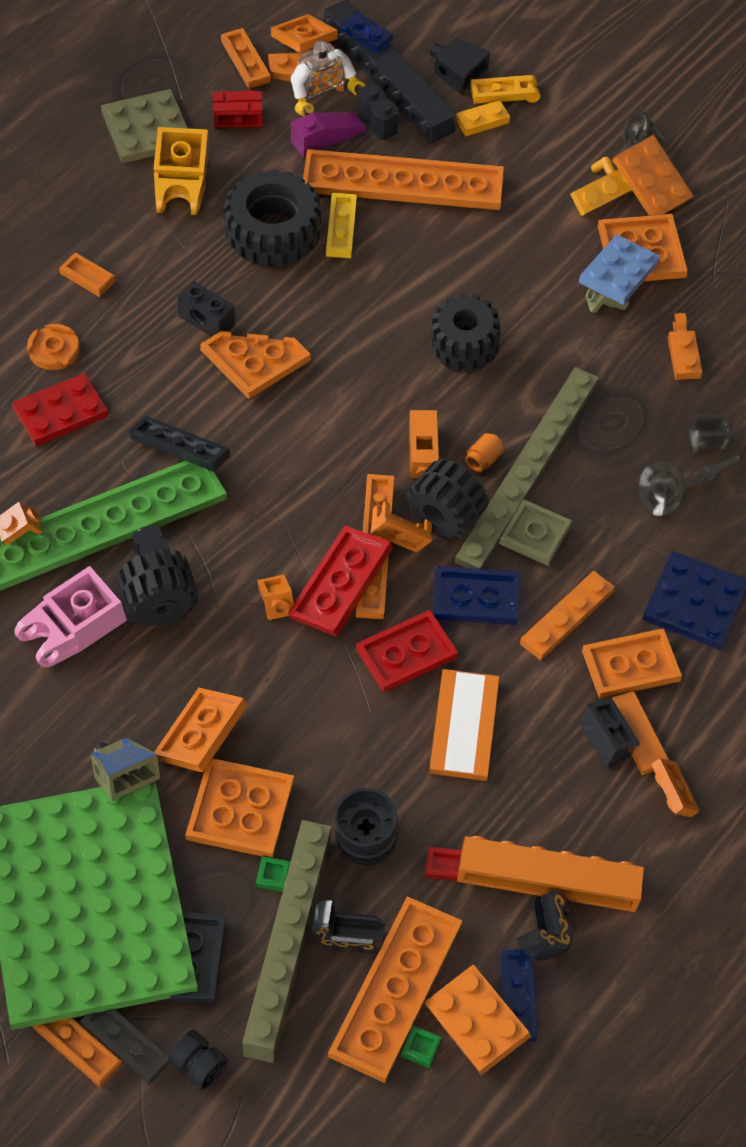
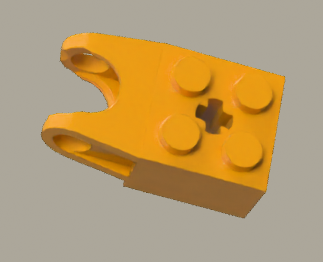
(180, 166)

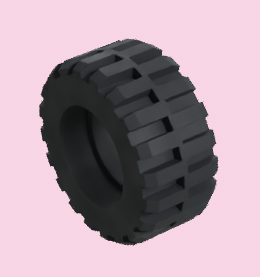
(269, 194)

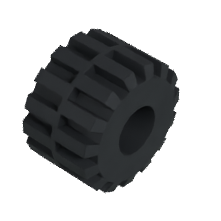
(465, 332)
(447, 498)
(157, 587)

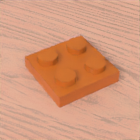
(303, 33)

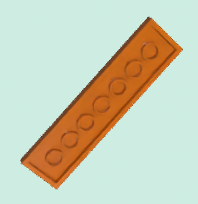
(404, 179)

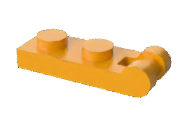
(505, 89)

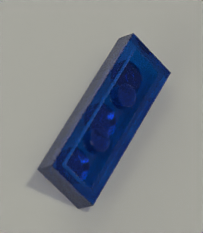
(519, 987)

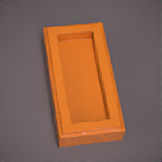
(87, 274)

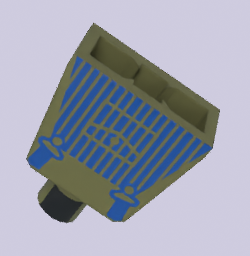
(124, 767)

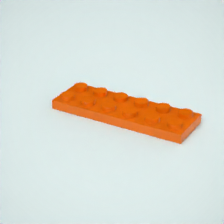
(395, 989)

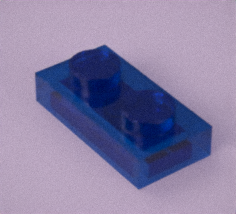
(366, 31)

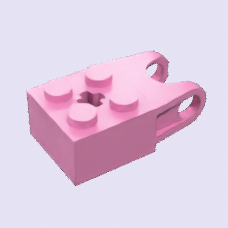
(72, 617)

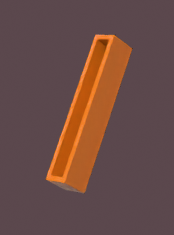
(539, 871)

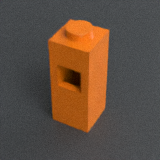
(422, 440)

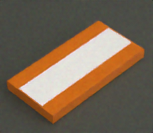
(464, 725)

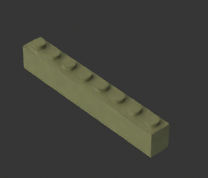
(286, 942)

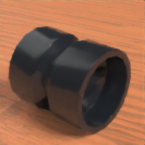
(194, 1056)

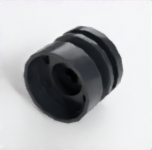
(369, 811)

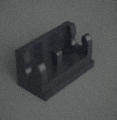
(608, 731)

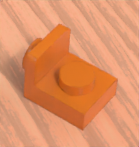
(276, 596)

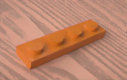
(567, 615)

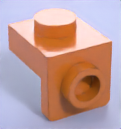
(18, 521)

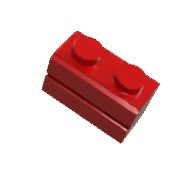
(237, 109)

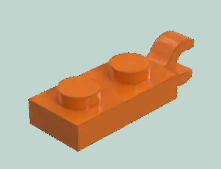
(684, 350)

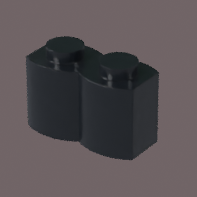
(377, 111)

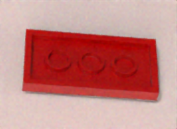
(340, 580)

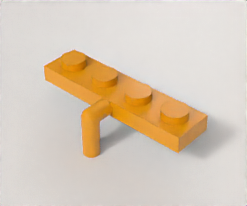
(601, 190)

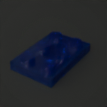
(476, 595)

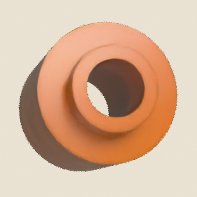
(484, 452)

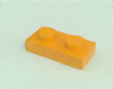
(482, 118)

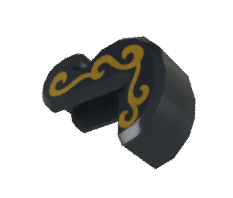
(346, 929)
(552, 932)

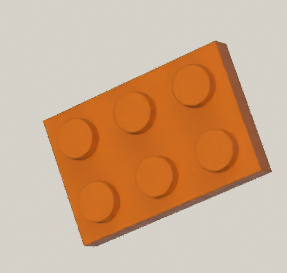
(653, 177)
(631, 663)
(200, 729)
(477, 1019)

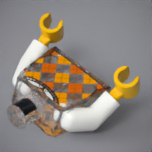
(320, 71)

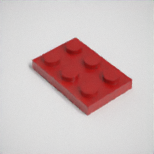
(60, 409)
(406, 651)

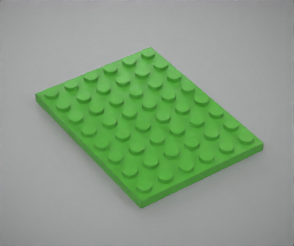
(88, 906)

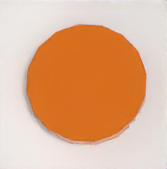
(53, 347)

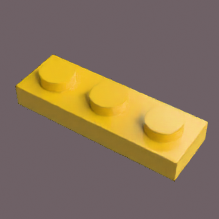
(341, 225)

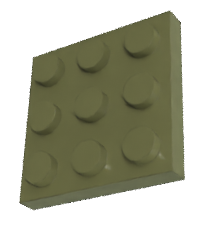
(136, 121)

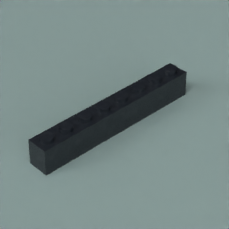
(396, 79)

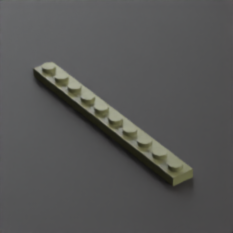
(526, 469)

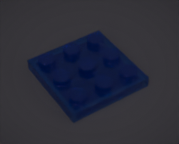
(695, 600)

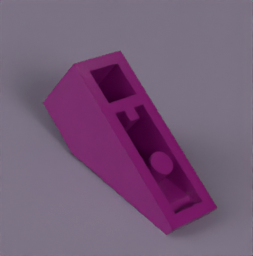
(323, 130)

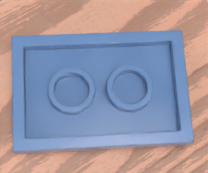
(619, 269)

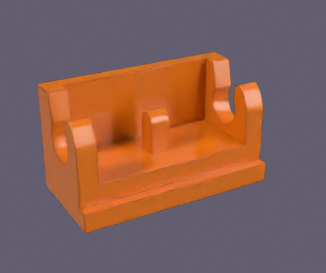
(400, 530)

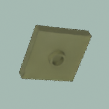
(535, 532)

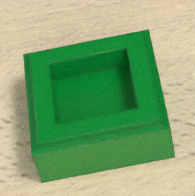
(272, 874)
(421, 1046)

